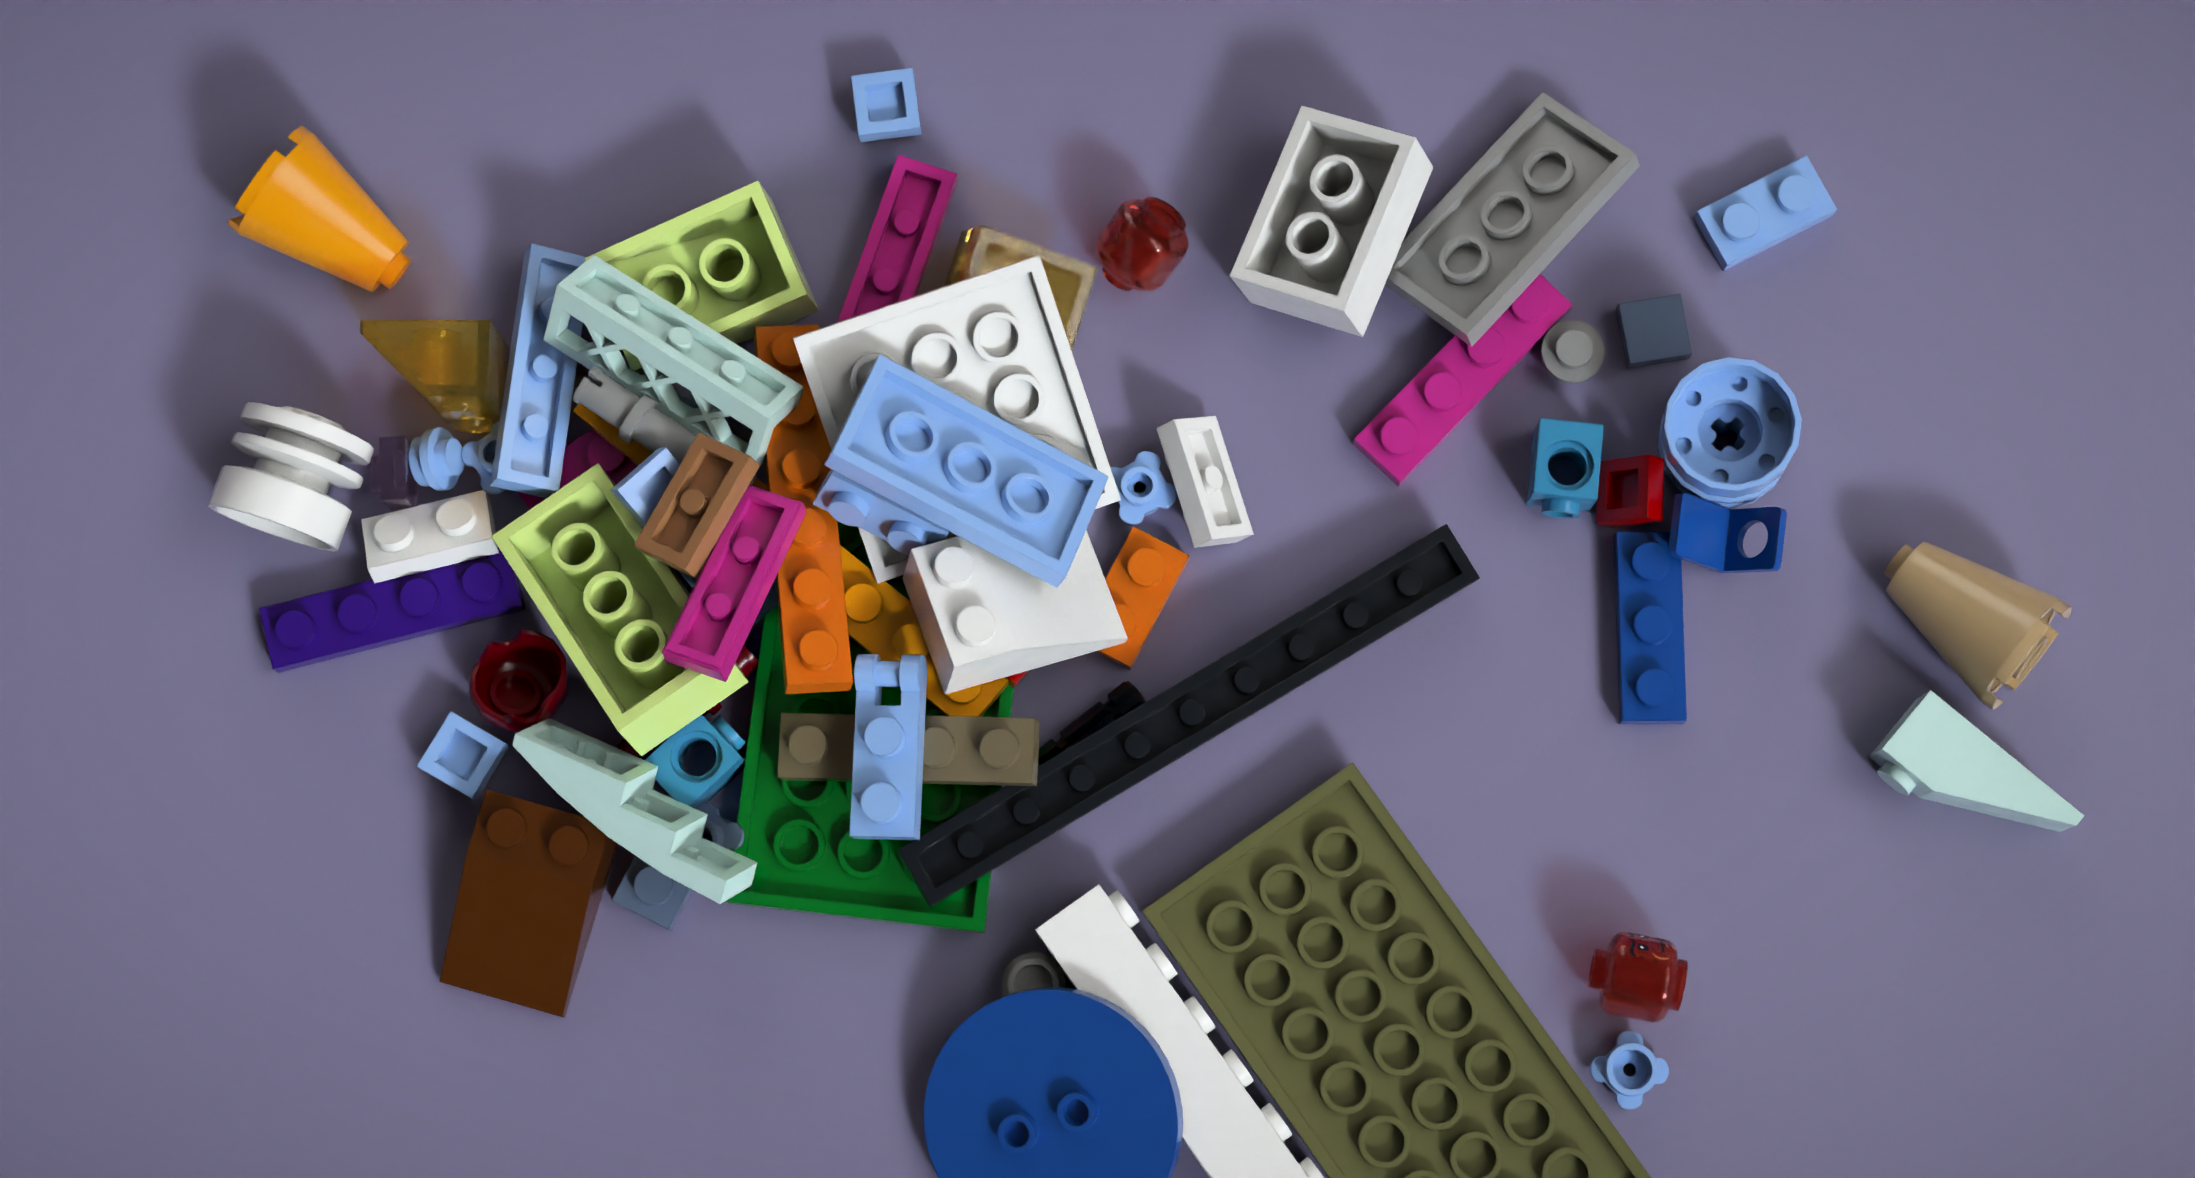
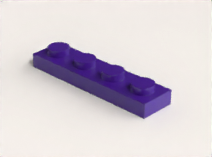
(388, 611)

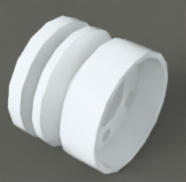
(291, 476)

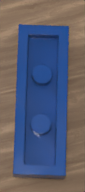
(1649, 629)

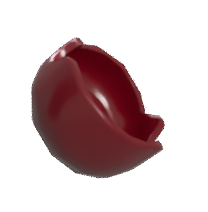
(519, 681)

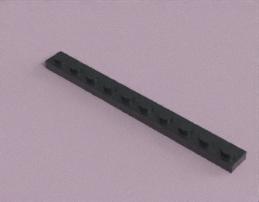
(1188, 715)

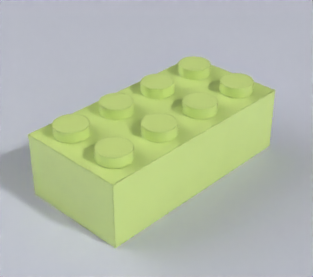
(610, 608)

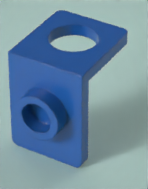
(1715, 535)

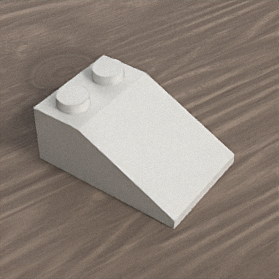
(998, 620)

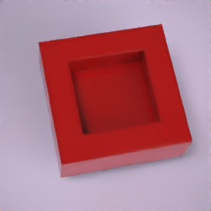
(1630, 491)

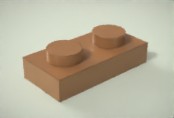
(697, 505)

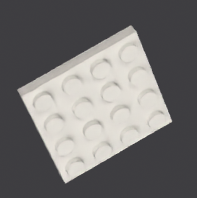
(983, 340)

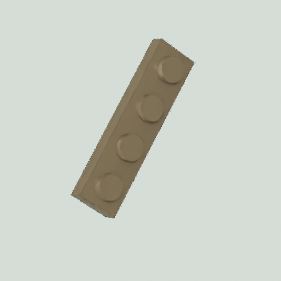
(954, 749)

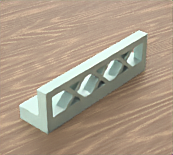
(671, 350)

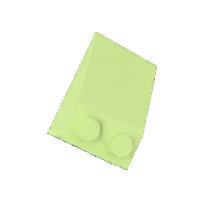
(720, 265)

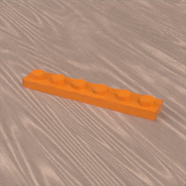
(811, 575)

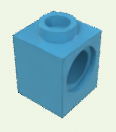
(1572, 441)
(671, 754)

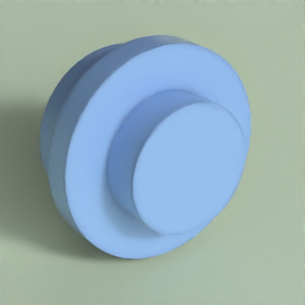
(436, 459)

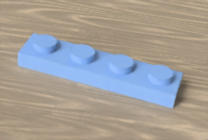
(536, 383)

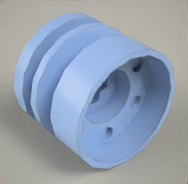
(1720, 398)

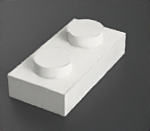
(1204, 481)
(429, 536)

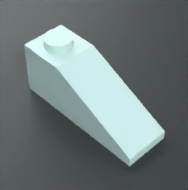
(1956, 764)

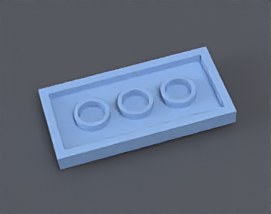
(967, 471)

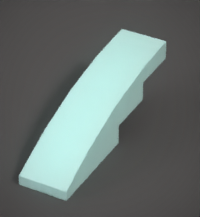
(619, 799)

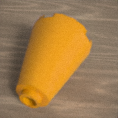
(321, 217)

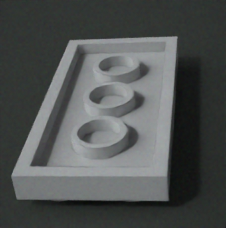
(1509, 218)

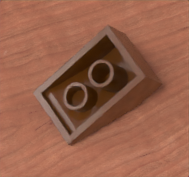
(526, 903)

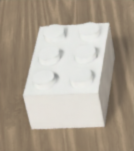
(1332, 220)

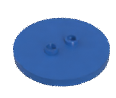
(1052, 1091)

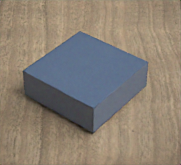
(1653, 331)

